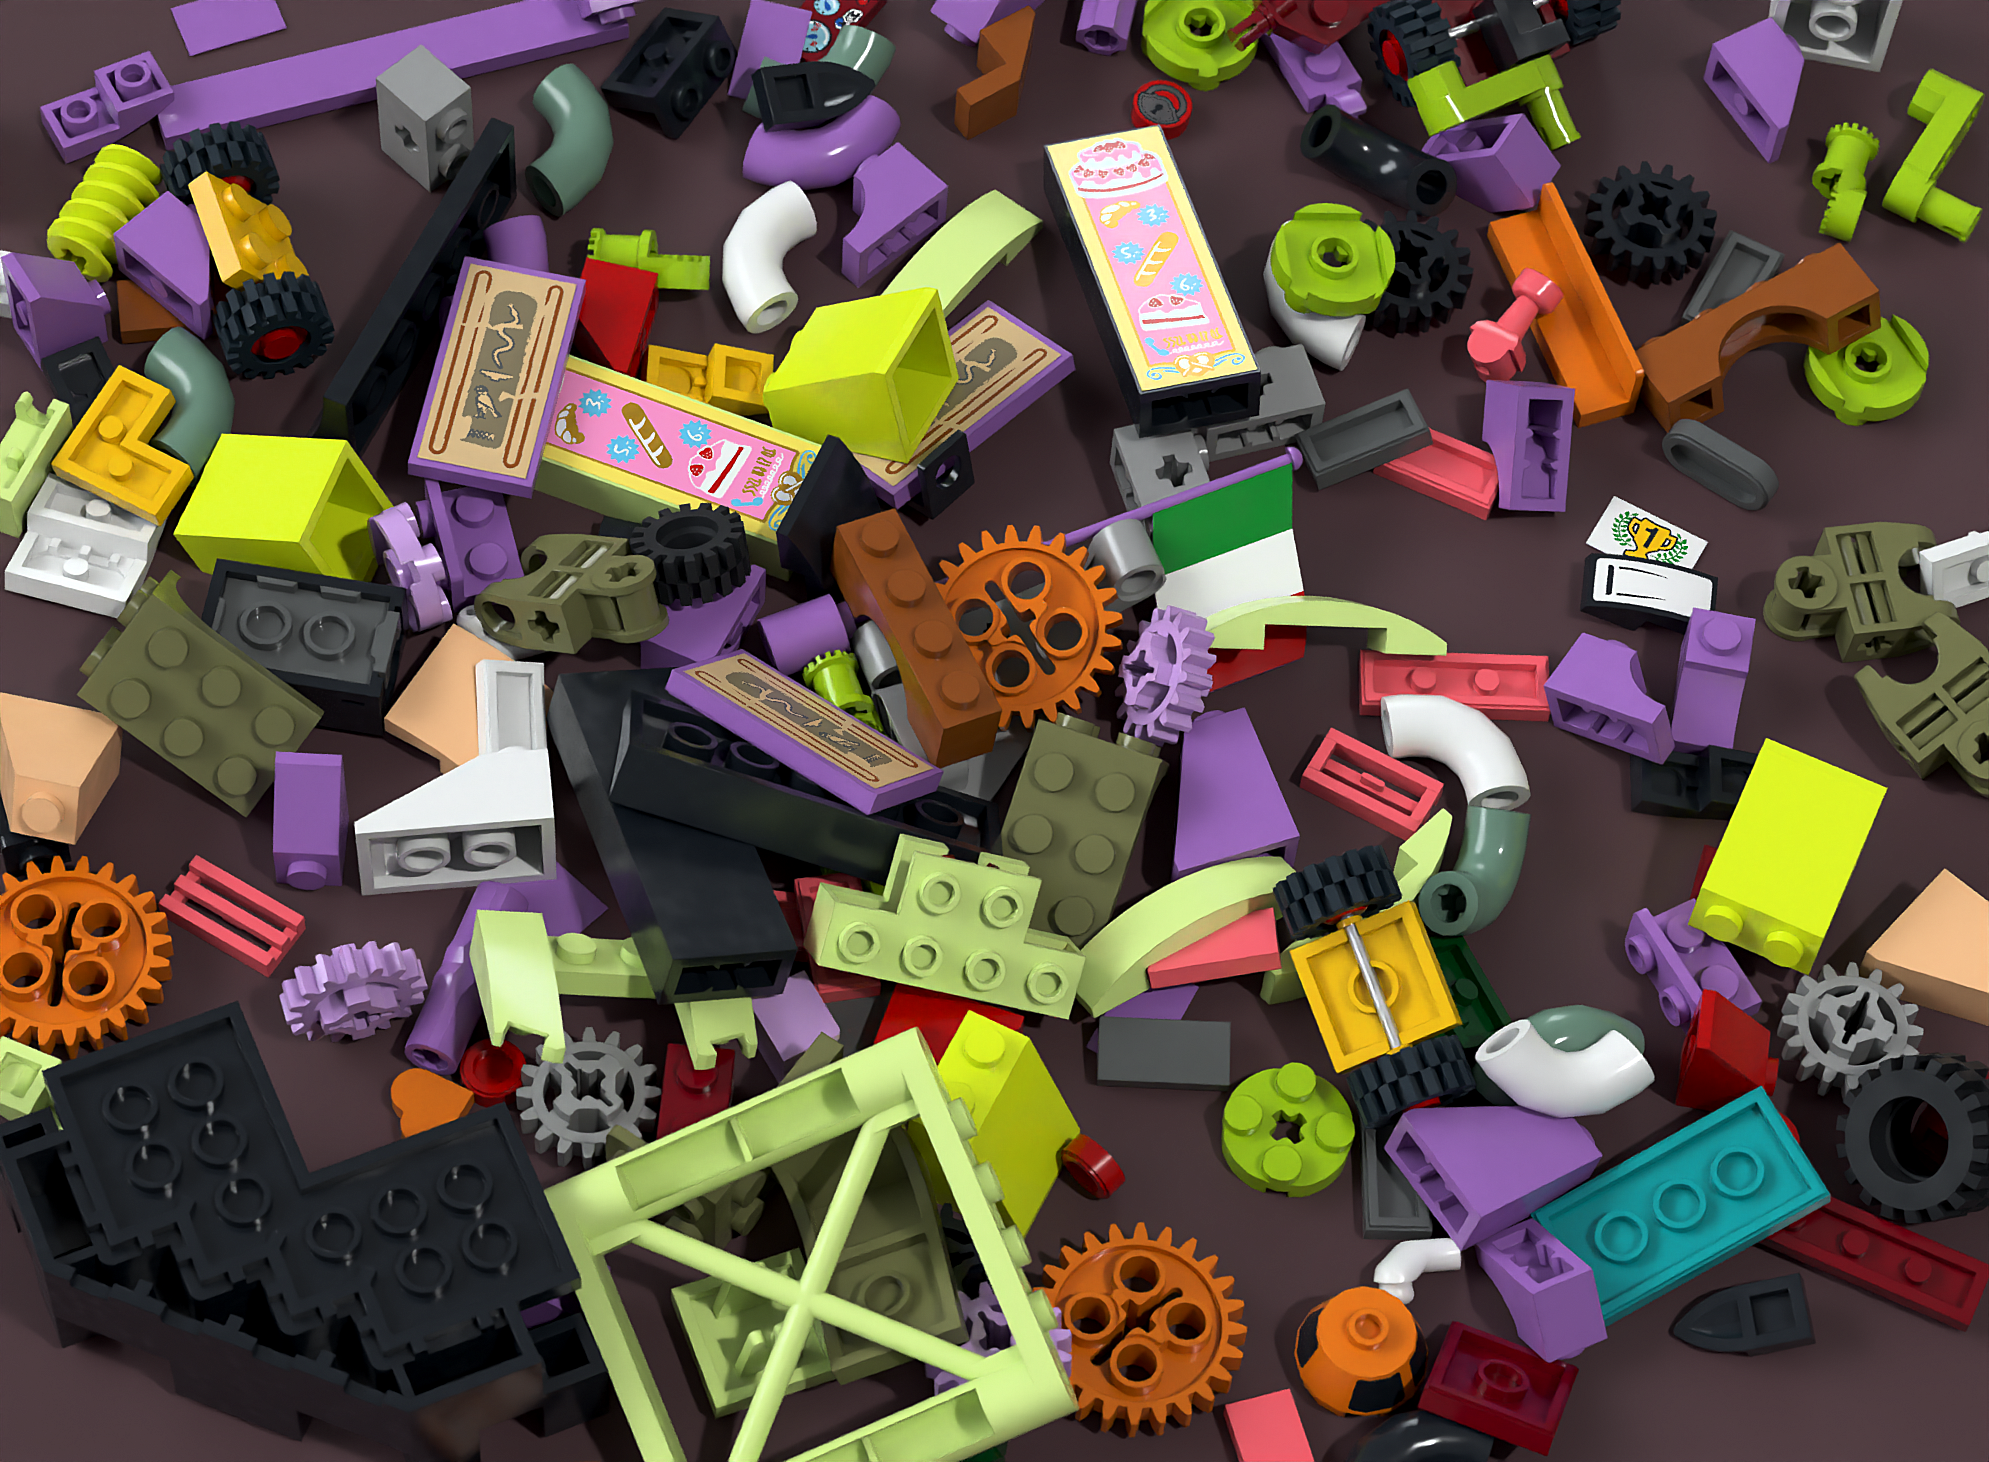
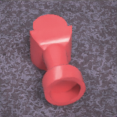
(1497, 345)

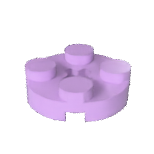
(410, 566)

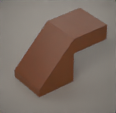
(1004, 61)

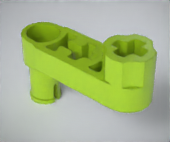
(1447, 102)
(1949, 111)

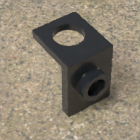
(943, 491)

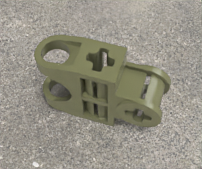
(1857, 592)
(580, 593)
(1942, 715)

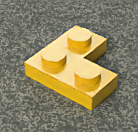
(112, 454)

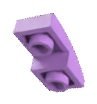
(121, 102)

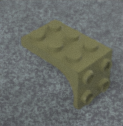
(195, 696)
(1079, 821)
(738, 1205)
(892, 1255)

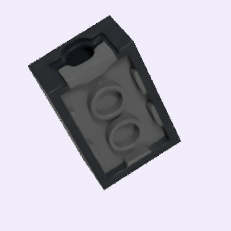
(316, 633)

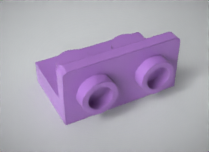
(471, 539)
(1684, 963)

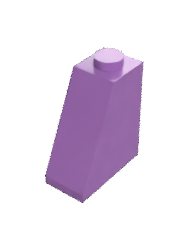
(1227, 798)
(1489, 1164)

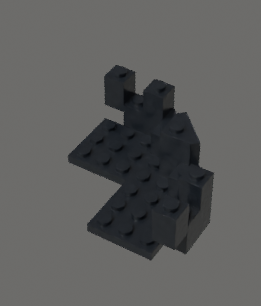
(290, 1293)

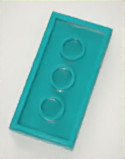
(1686, 1203)

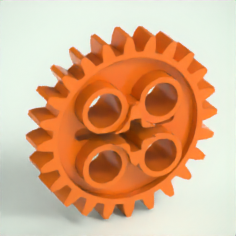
(1066, 596)
(125, 962)
(1178, 1368)

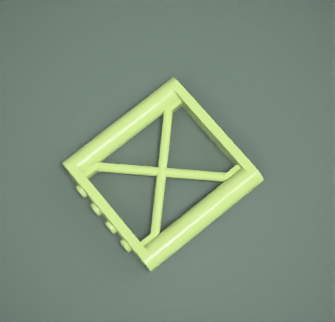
(868, 1089)

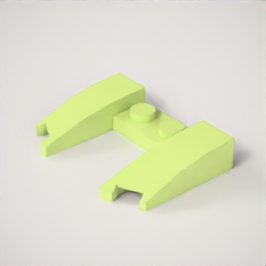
(525, 971)

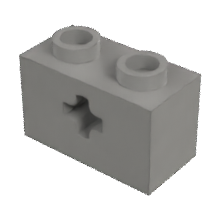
(425, 117)
(1287, 406)
(1156, 466)

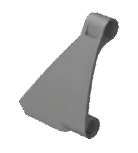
(1130, 568)

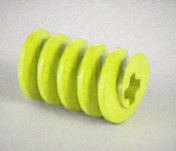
(106, 200)

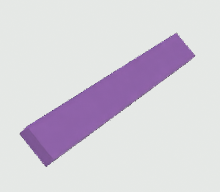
(349, 71)

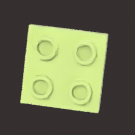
(736, 1332)

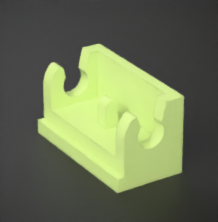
(28, 456)

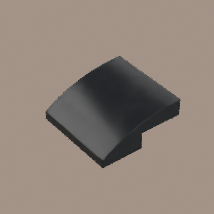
(829, 496)

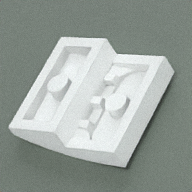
(82, 550)

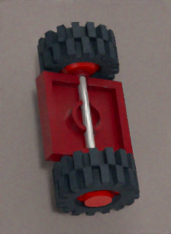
(1428, 33)

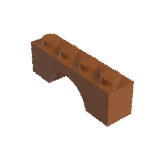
(1816, 303)
(942, 682)

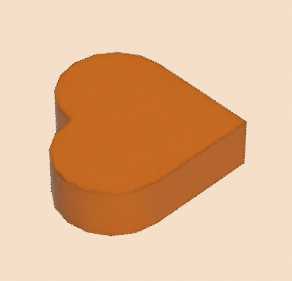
(427, 1100)

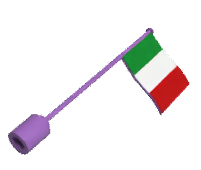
(1217, 550)

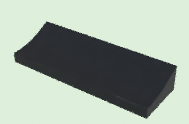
(410, 308)
(713, 780)

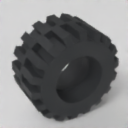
(1881, 1143)

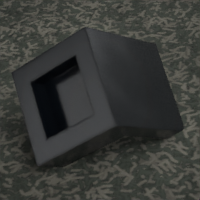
(1517, 33)

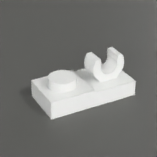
(1957, 570)

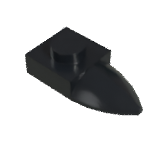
(807, 93)
(1751, 1318)

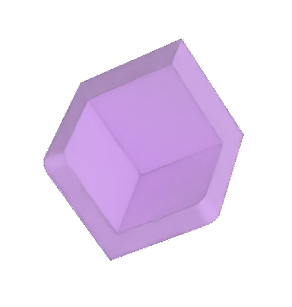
(791, 1023)

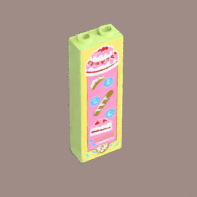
(648, 449)

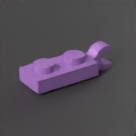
(1318, 78)

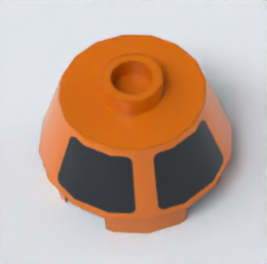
(1361, 1352)

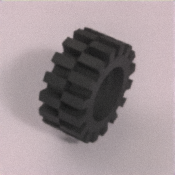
(694, 552)

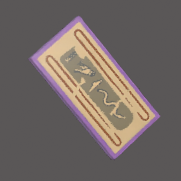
(1000, 374)
(497, 377)
(804, 731)

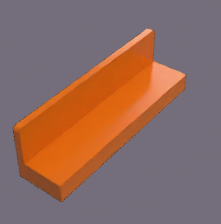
(1583, 333)

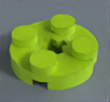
(1190, 57)
(1326, 289)
(1876, 395)
(1297, 1097)

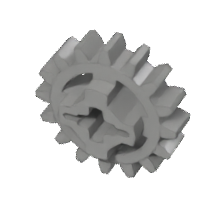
(1826, 1008)
(587, 1072)

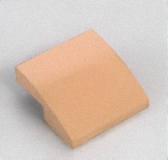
(441, 700)

